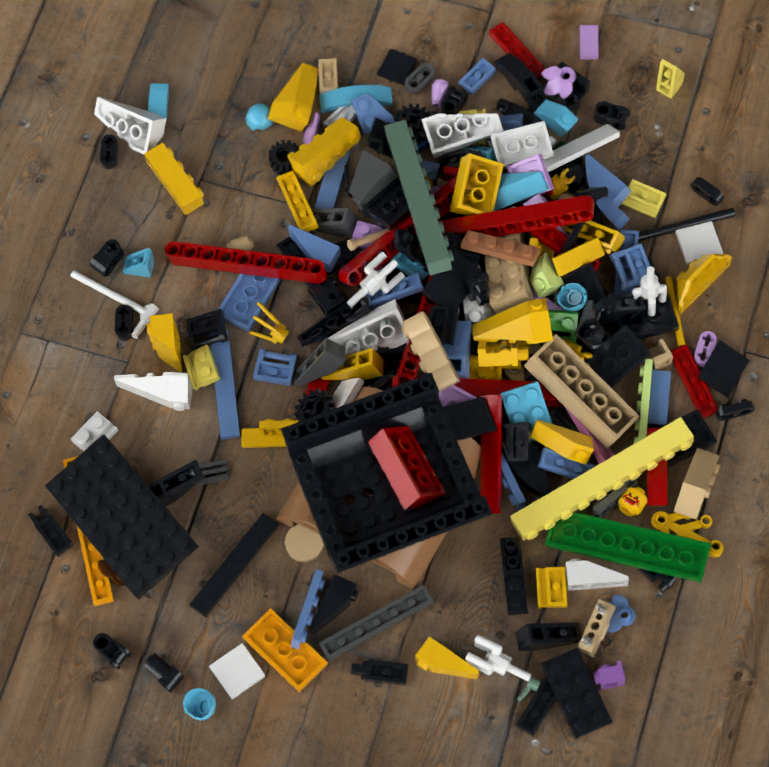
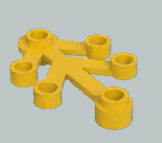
(686, 529)

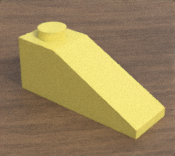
(669, 79)

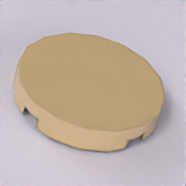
(303, 544)

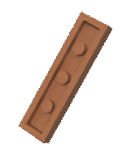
(500, 248)

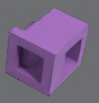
(609, 676)

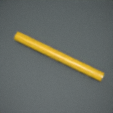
(671, 292)

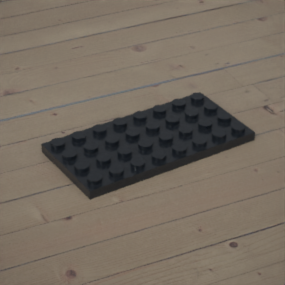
(121, 516)

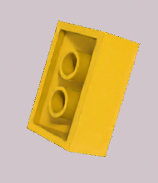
(476, 185)
(165, 339)

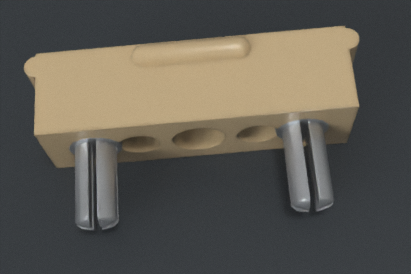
(590, 645)

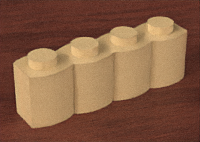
(430, 350)

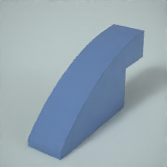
(617, 191)

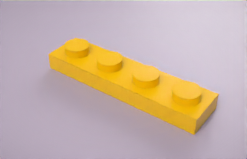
(297, 202)

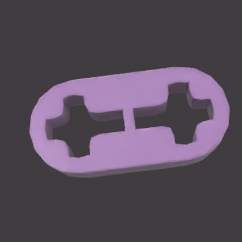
(701, 348)

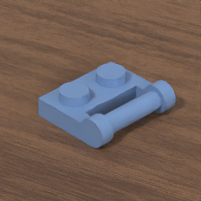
(637, 264)
(275, 372)

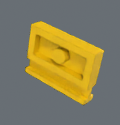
(551, 587)

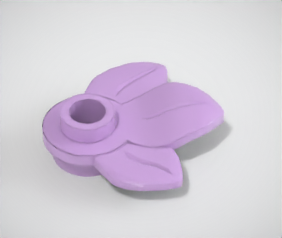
(557, 83)

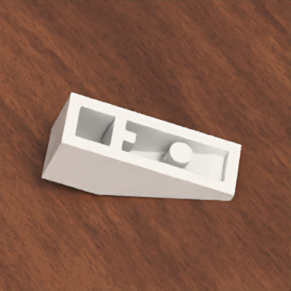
(587, 575)

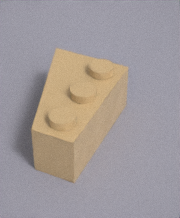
(697, 483)

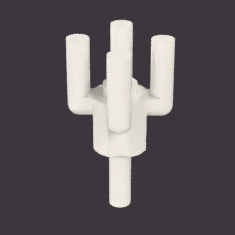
(376, 279)
(650, 289)
(494, 659)

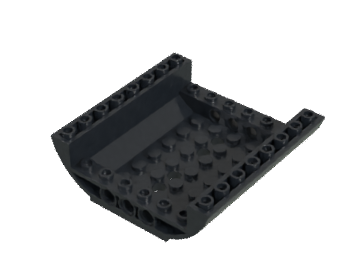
(337, 462)

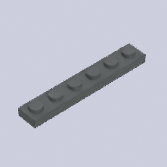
(376, 623)

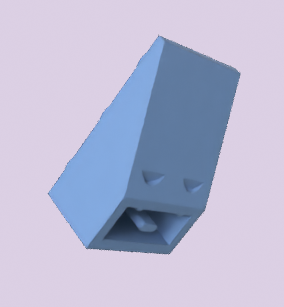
(460, 352)

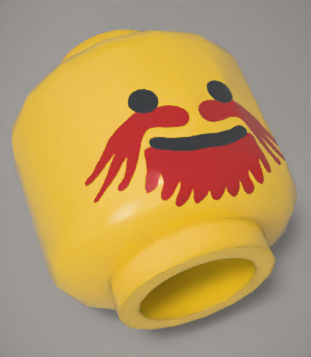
(632, 501)

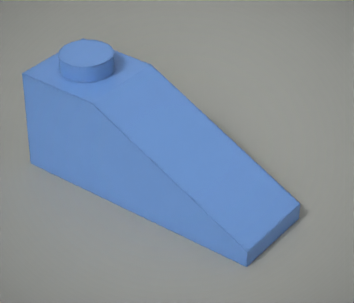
(315, 247)

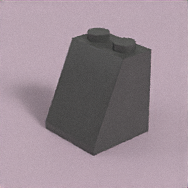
(370, 179)

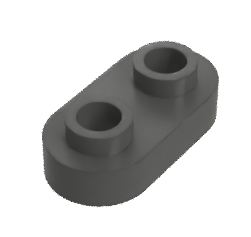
(417, 78)

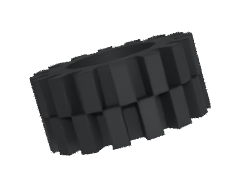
(280, 149)

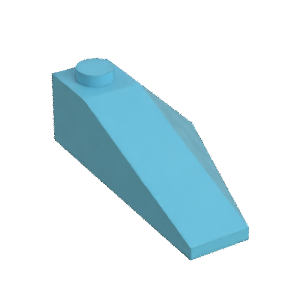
(518, 187)

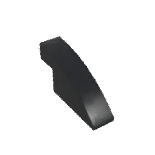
(530, 475)

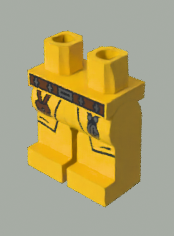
(502, 353)

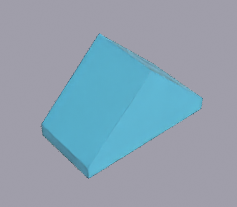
(139, 263)

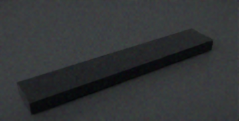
(234, 565)

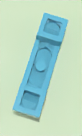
(341, 97)

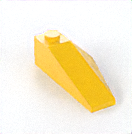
(296, 99)
(522, 322)

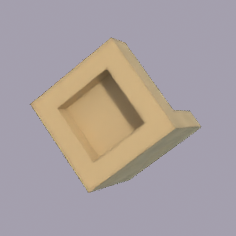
(661, 355)

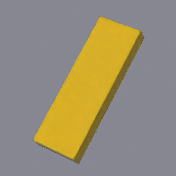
(578, 256)

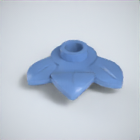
(621, 607)

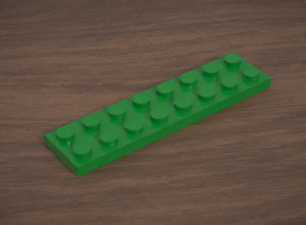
(630, 546)

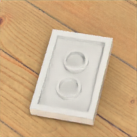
(522, 143)

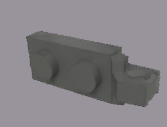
(604, 506)

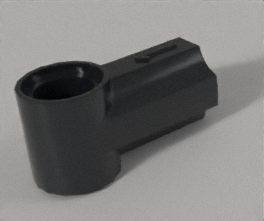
(385, 382)
(167, 675)

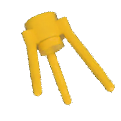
(278, 333)

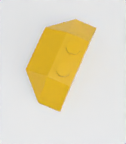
(699, 278)

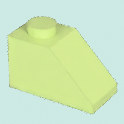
(544, 277)

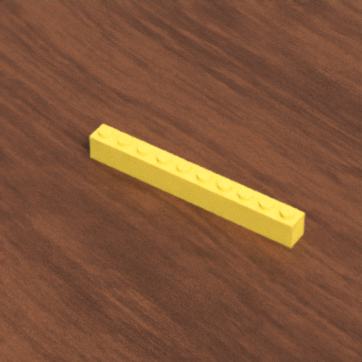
(601, 479)

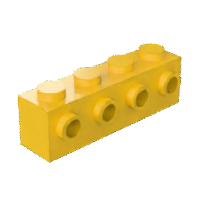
(174, 178)
(610, 239)

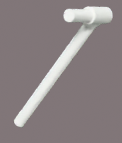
(145, 312)

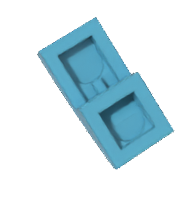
(159, 99)

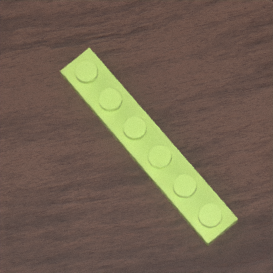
(643, 405)

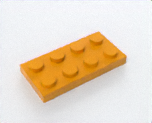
(272, 641)

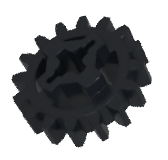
(414, 115)
(313, 404)

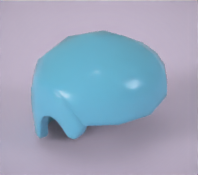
(258, 117)
(572, 297)
(199, 704)

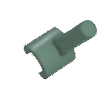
(533, 684)

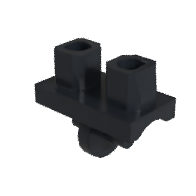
(478, 288)

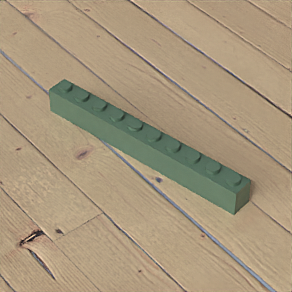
(419, 200)

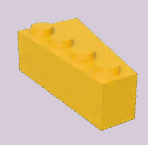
(324, 151)

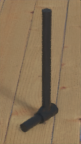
(594, 192)

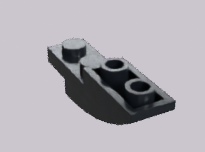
(522, 80)
(513, 576)

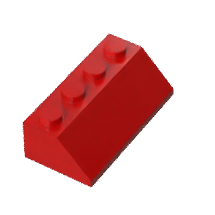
(406, 467)

